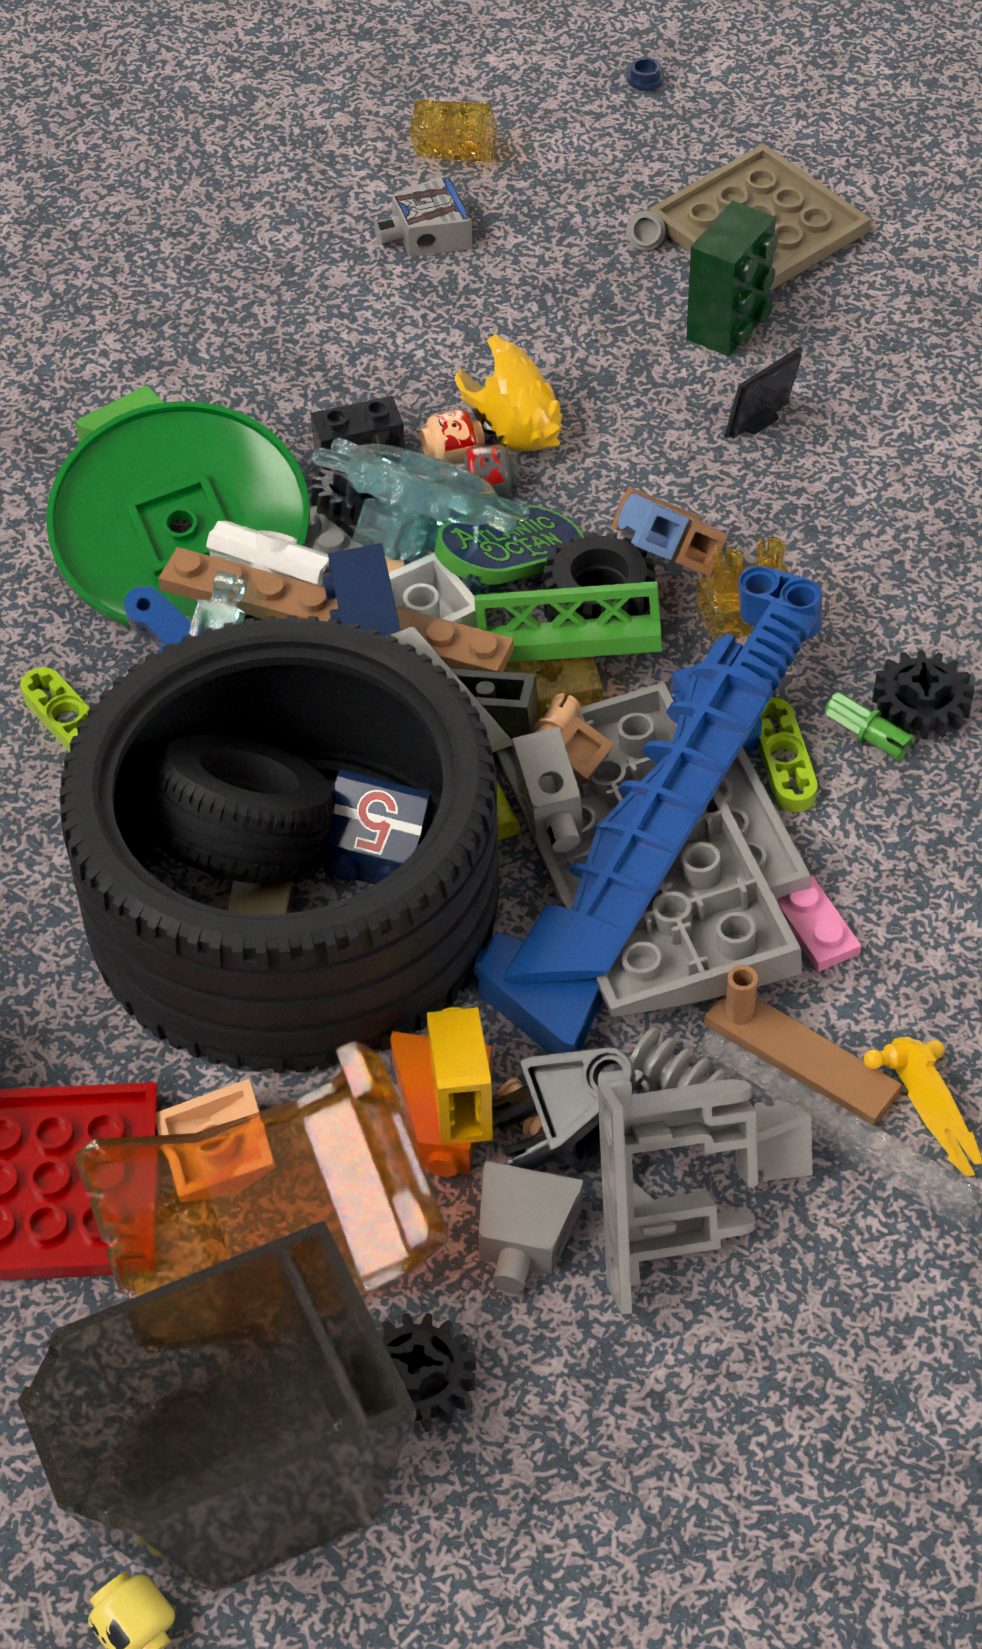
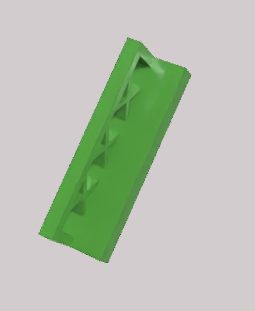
(578, 635)

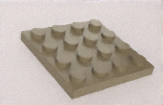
(808, 215)

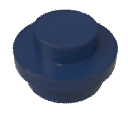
(645, 74)

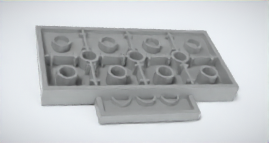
(718, 894)

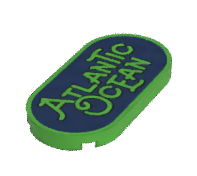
(501, 555)

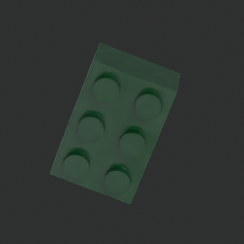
(731, 278)

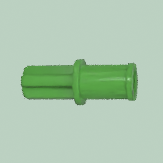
(868, 725)

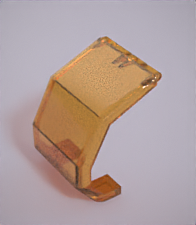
(222, 1191)

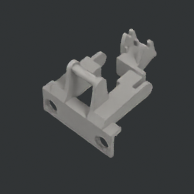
(716, 1117)

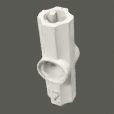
(267, 552)

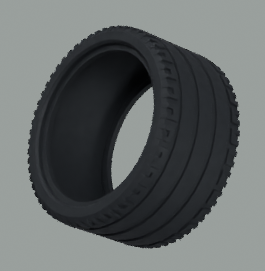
(309, 980)

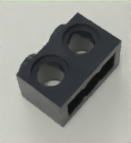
(359, 423)

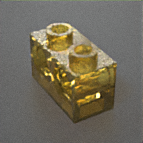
(453, 130)

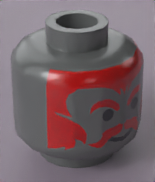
(494, 466)

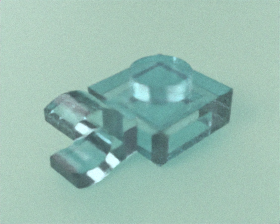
(221, 609)

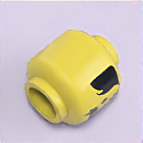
(131, 1614)

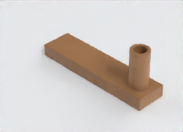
(798, 1049)

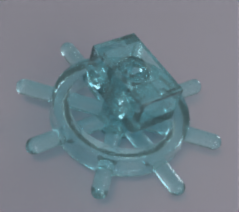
(415, 497)

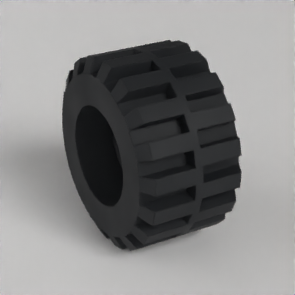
(598, 562)

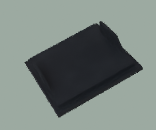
(763, 395)

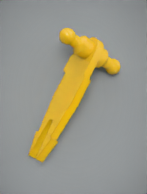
(929, 1095)

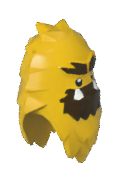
(514, 400)

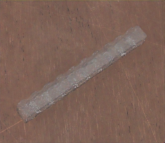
(847, 1132)

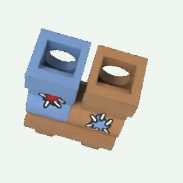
(668, 531)

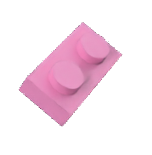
(818, 927)

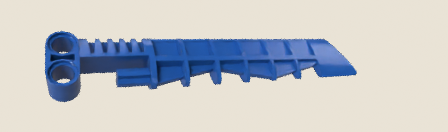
(656, 817)

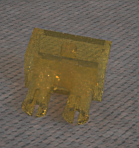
(719, 593)

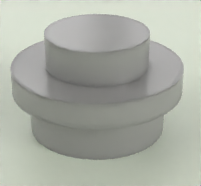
(645, 230)

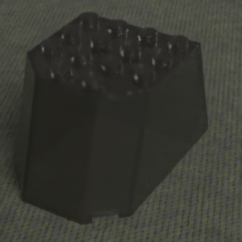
(224, 1414)

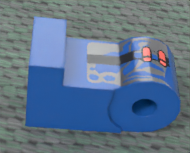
(155, 616)

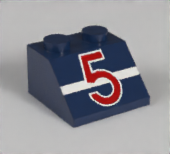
(374, 827)

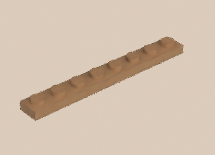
(276, 595)

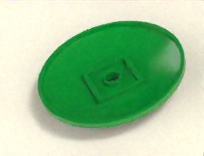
(161, 466)

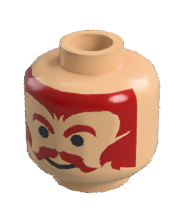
(450, 435)

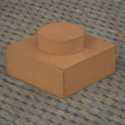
(585, 748)

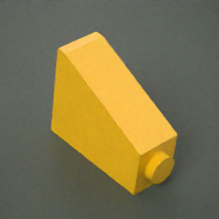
(460, 1076)

